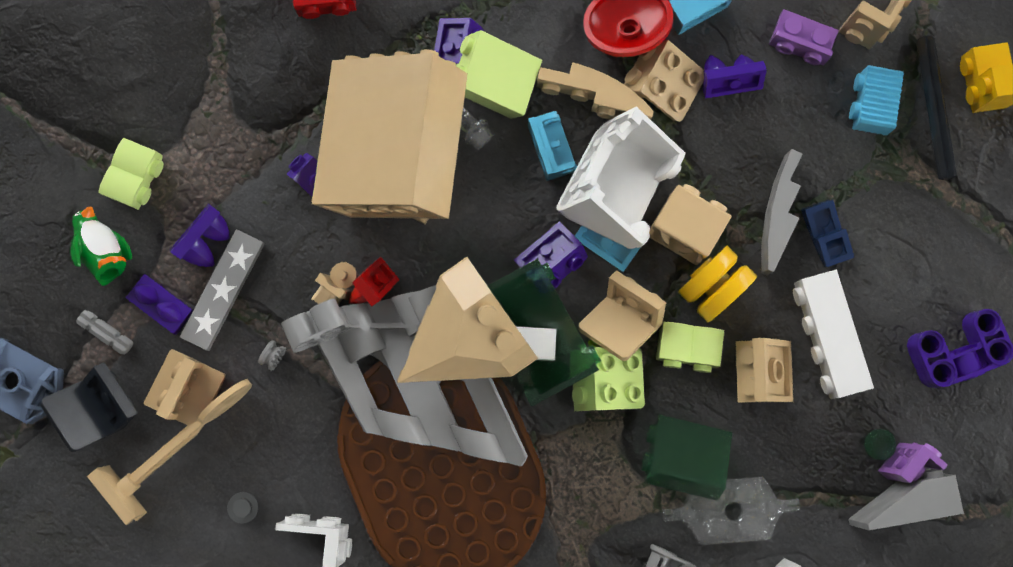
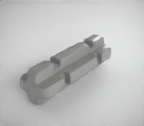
(104, 332)

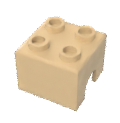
(689, 224)

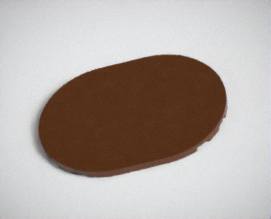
(437, 502)

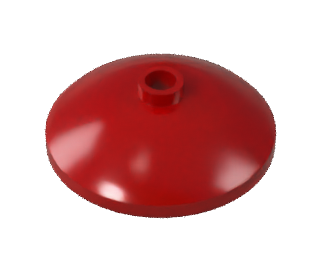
(627, 26)

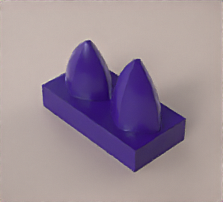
(740, 78)
(192, 247)
(160, 304)

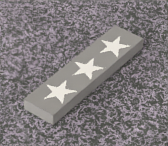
(222, 290)

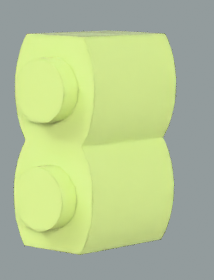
(131, 174)
(690, 345)

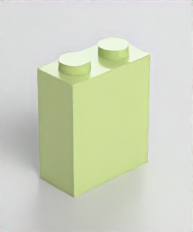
(498, 74)

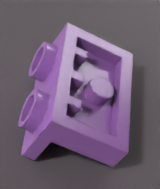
(803, 38)
(910, 462)

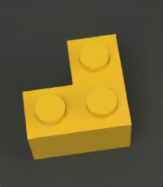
(988, 77)

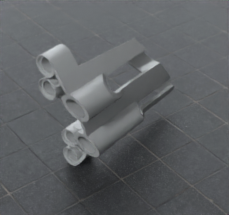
(387, 334)

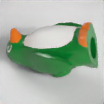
(98, 247)

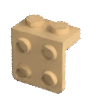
(870, 24)
(666, 79)
(624, 317)

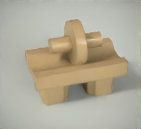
(336, 284)

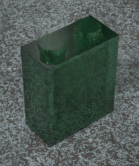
(687, 457)

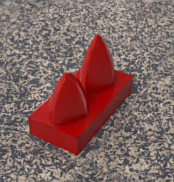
(373, 283)

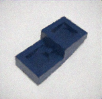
(826, 233)

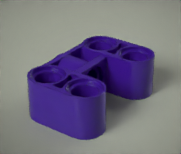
(965, 361)

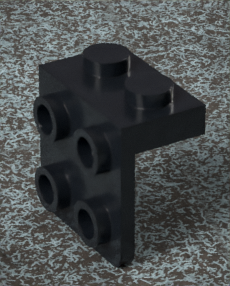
(89, 409)

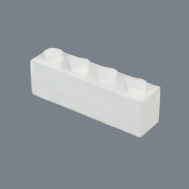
(832, 335)

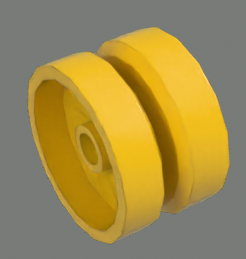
(717, 283)

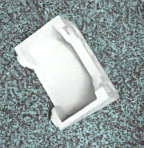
(620, 178)

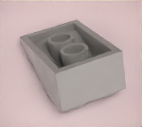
(925, 499)

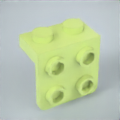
(613, 386)

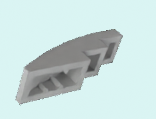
(778, 222)

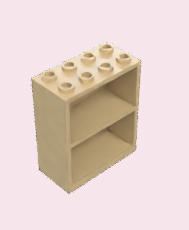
(390, 136)

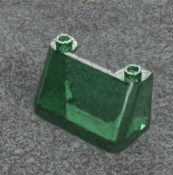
(534, 303)

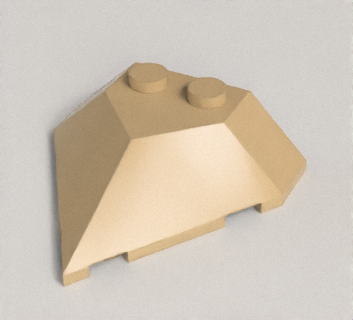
(465, 333)

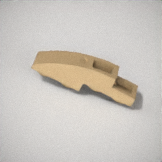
(585, 83)

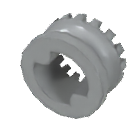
(271, 355)

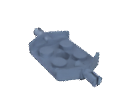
(35, 382)

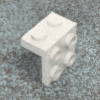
(337, 543)

